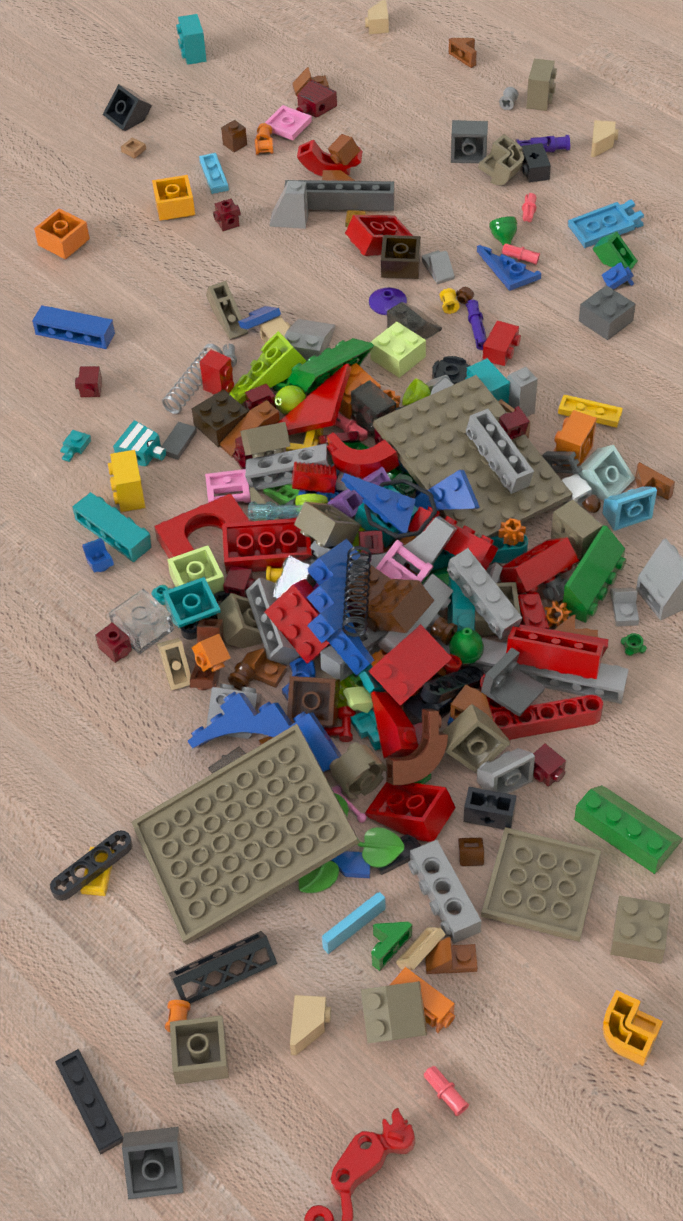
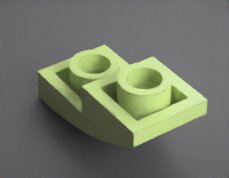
(359, 699)

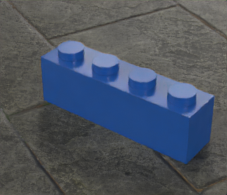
(73, 327)

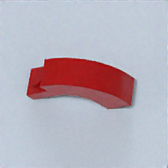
(317, 160)
(361, 462)

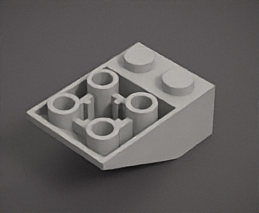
(662, 581)

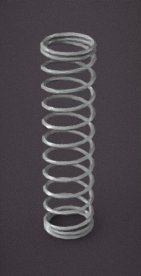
(187, 385)

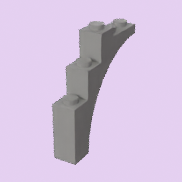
(425, 546)

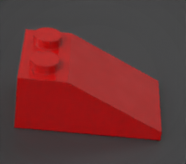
(368, 232)
(410, 664)
(412, 809)

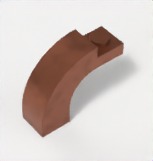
(206, 680)
(426, 756)

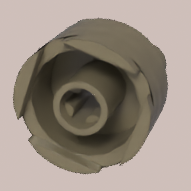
(358, 770)

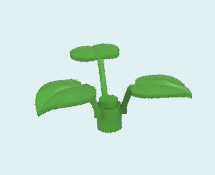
(379, 850)

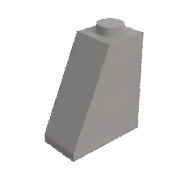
(291, 207)
(523, 390)

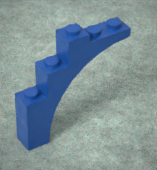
(328, 599)
(271, 721)

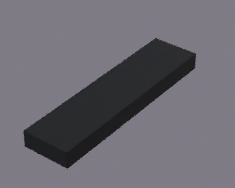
(89, 1101)

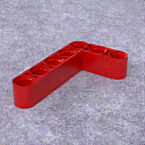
(554, 710)

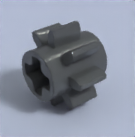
(555, 589)

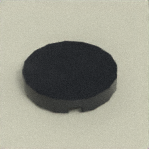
(452, 366)

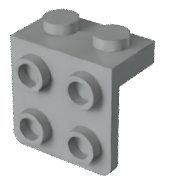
(216, 701)

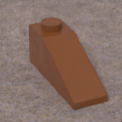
(259, 416)

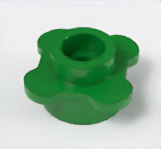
(633, 639)

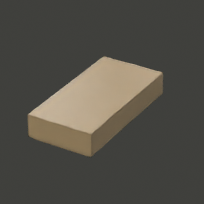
(420, 948)

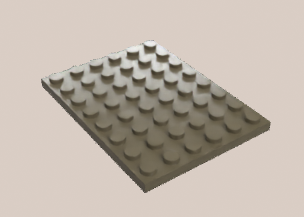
(435, 444)
(243, 833)

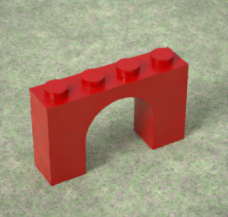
(175, 532)

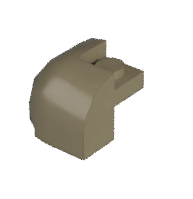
(503, 161)

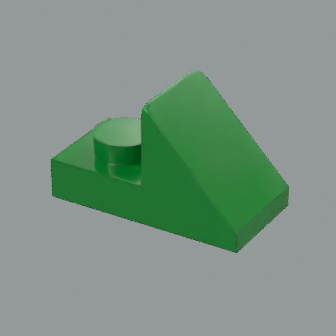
(391, 938)

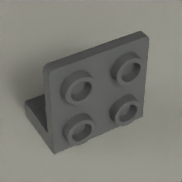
(511, 686)

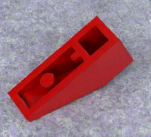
(394, 728)

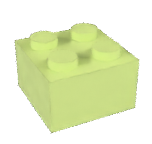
(398, 349)
(196, 565)

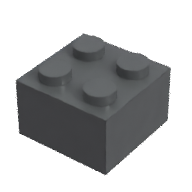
(468, 141)
(607, 312)

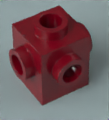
(224, 211)

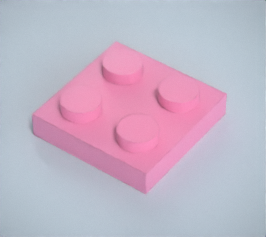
(288, 122)

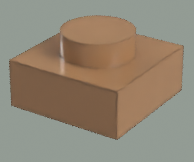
(133, 147)

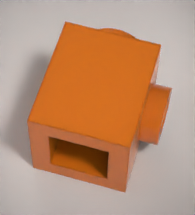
(211, 653)

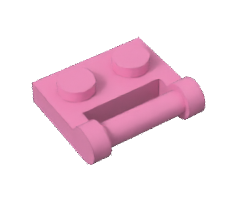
(228, 482)
(395, 570)

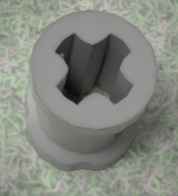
(507, 101)

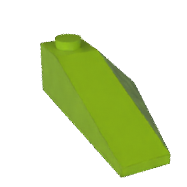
(270, 368)

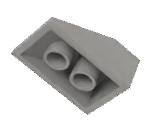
(310, 337)

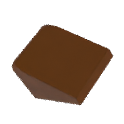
(471, 851)

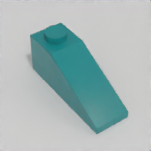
(460, 609)

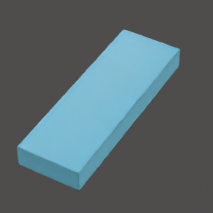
(213, 173)
(353, 922)

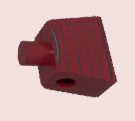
(316, 99)

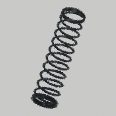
(359, 562)

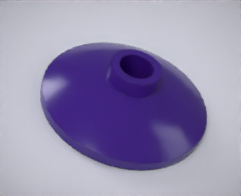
(385, 299)

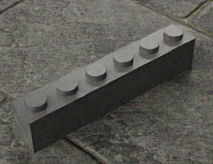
(350, 195)

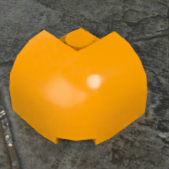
(629, 1029)

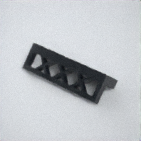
(222, 958)

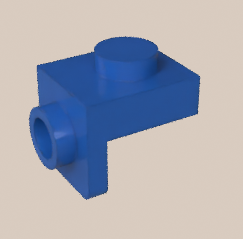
(617, 276)
(97, 555)

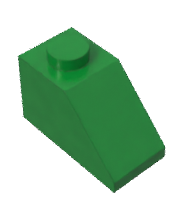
(614, 250)

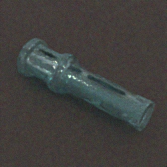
(271, 511)

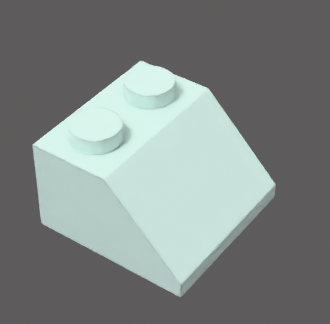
(606, 472)

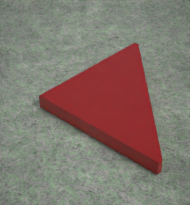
(320, 407)

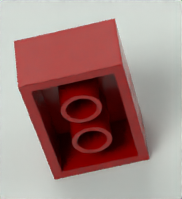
(539, 564)
(291, 616)

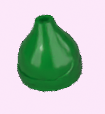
(504, 229)
(467, 645)

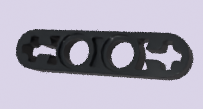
(451, 684)
(88, 861)

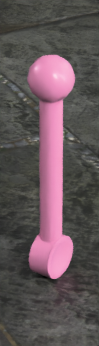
(361, 817)

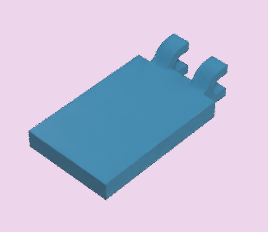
(604, 221)

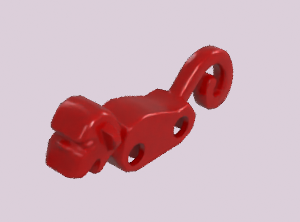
(364, 1163)

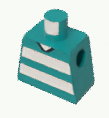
(143, 441)

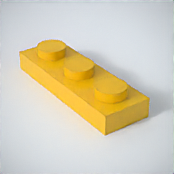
(605, 413)

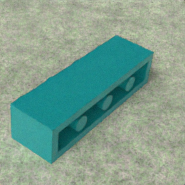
(112, 526)

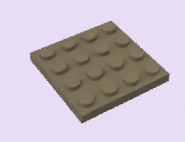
(541, 884)

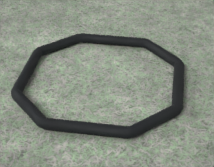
(409, 534)

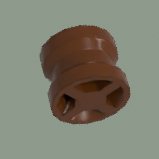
(443, 630)
(241, 676)

